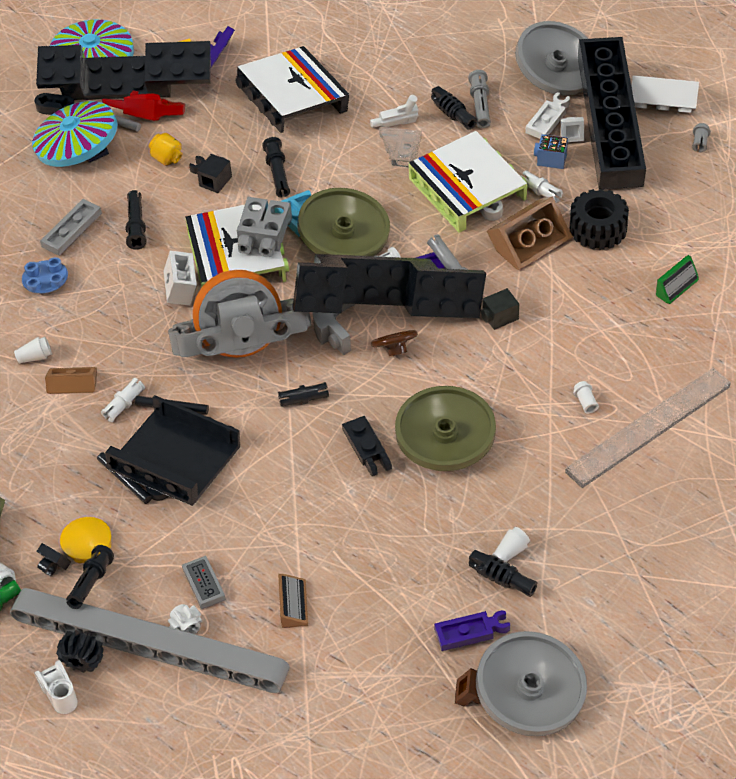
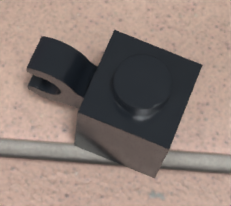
(212, 172)

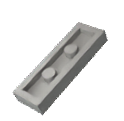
(71, 227)

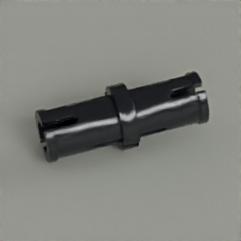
(303, 394)

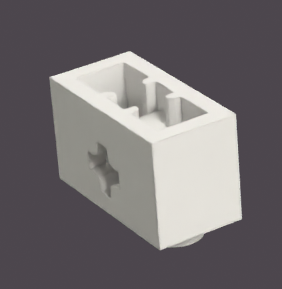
(180, 278)

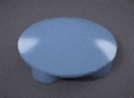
(44, 275)

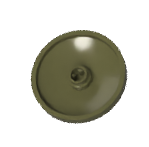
(343, 223)
(445, 428)

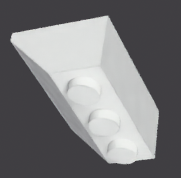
(665, 93)

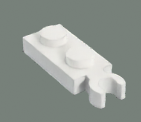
(547, 116)

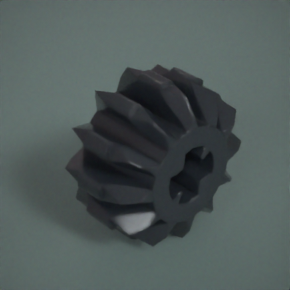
(80, 651)

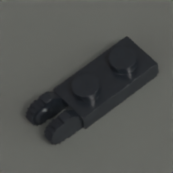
(366, 444)

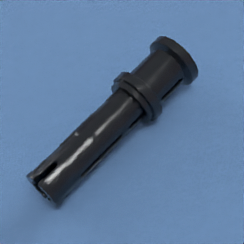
(275, 159)
(135, 226)
(94, 569)

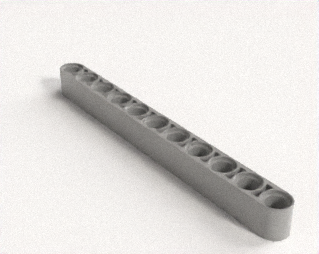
(153, 641)

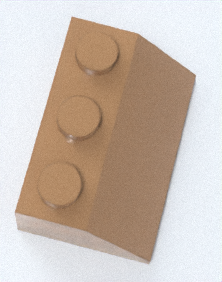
(530, 233)

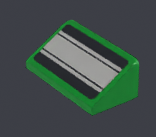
(677, 280)

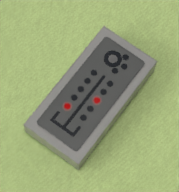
(203, 582)

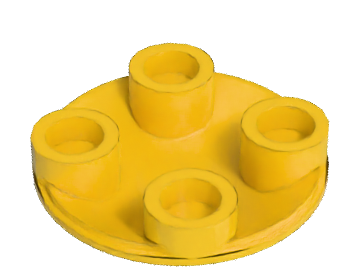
(82, 536)

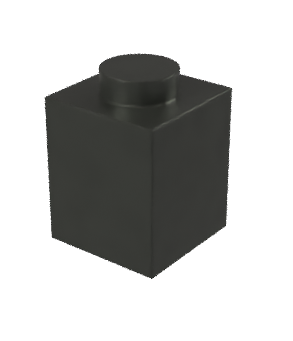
(500, 309)

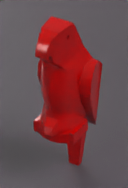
(146, 106)

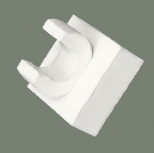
(573, 128)

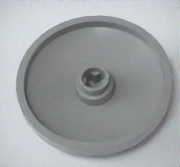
(550, 57)
(531, 683)

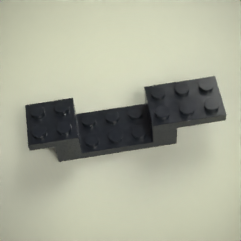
(118, 76)
(387, 281)

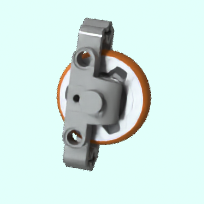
(236, 318)

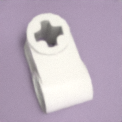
(56, 684)

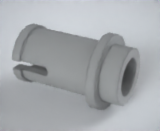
(701, 133)

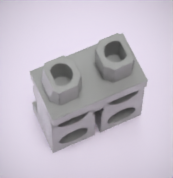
(263, 227)

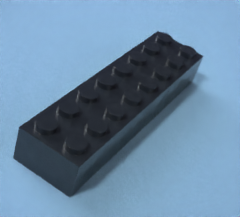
(611, 113)

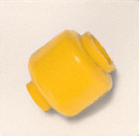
(165, 149)

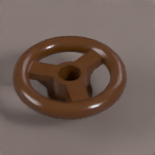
(395, 342)

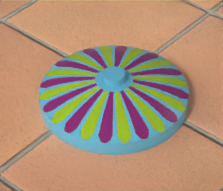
(97, 38)
(74, 134)

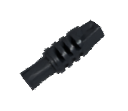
(452, 107)
(501, 572)

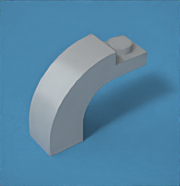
(330, 330)

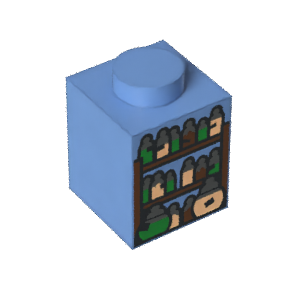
(551, 151)

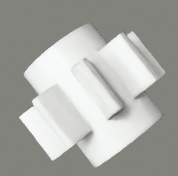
(185, 619)

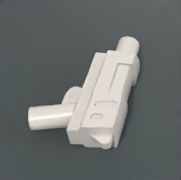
(401, 115)

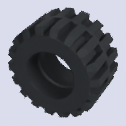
(599, 219)

